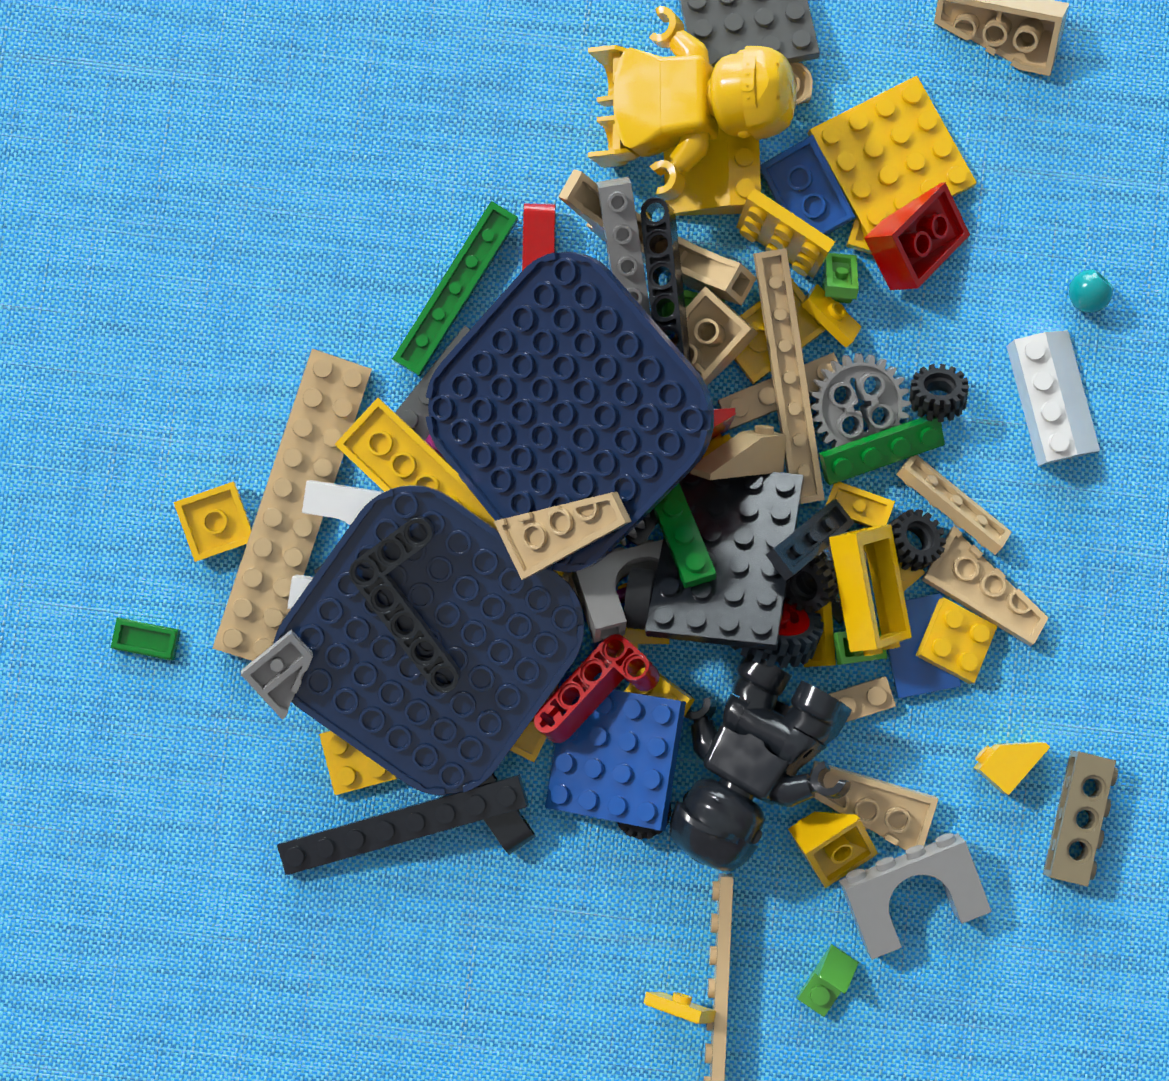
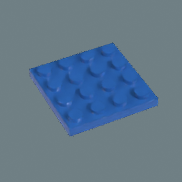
(620, 761)

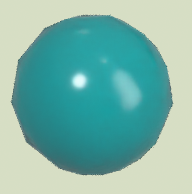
(1090, 291)

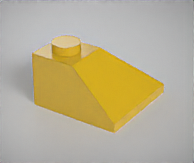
(833, 844)

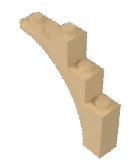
(699, 266)

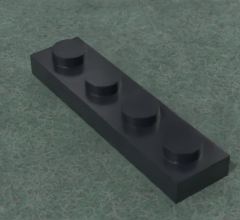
(809, 539)

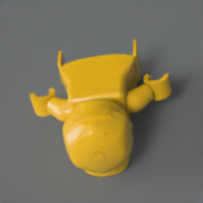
(686, 98)

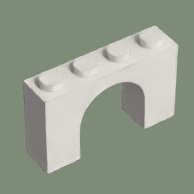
(334, 502)

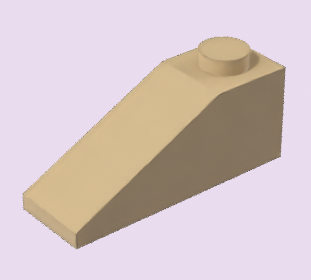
(745, 455)

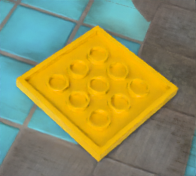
(891, 152)

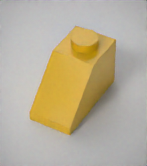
(1008, 763)

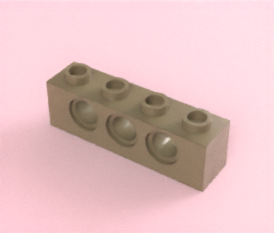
(1065, 829)

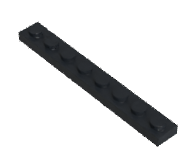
(402, 825)

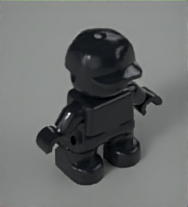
(755, 757)

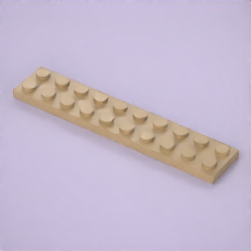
(281, 532)

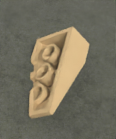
(714, 334)

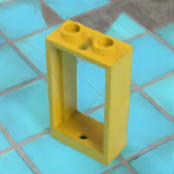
(856, 590)

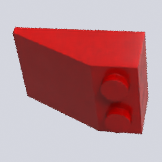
(917, 238)

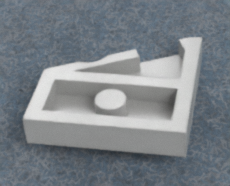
(279, 672)

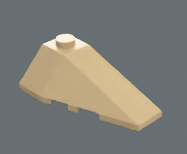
(1017, 30)

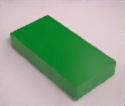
(145, 639)

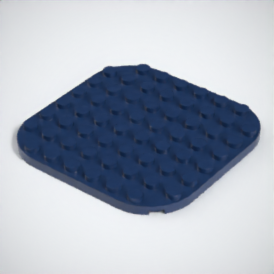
(569, 400)
(500, 631)

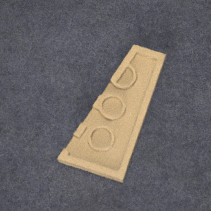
(554, 533)
(983, 589)
(885, 808)

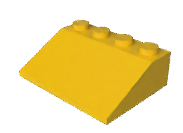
(720, 179)

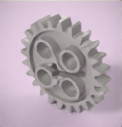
(885, 395)

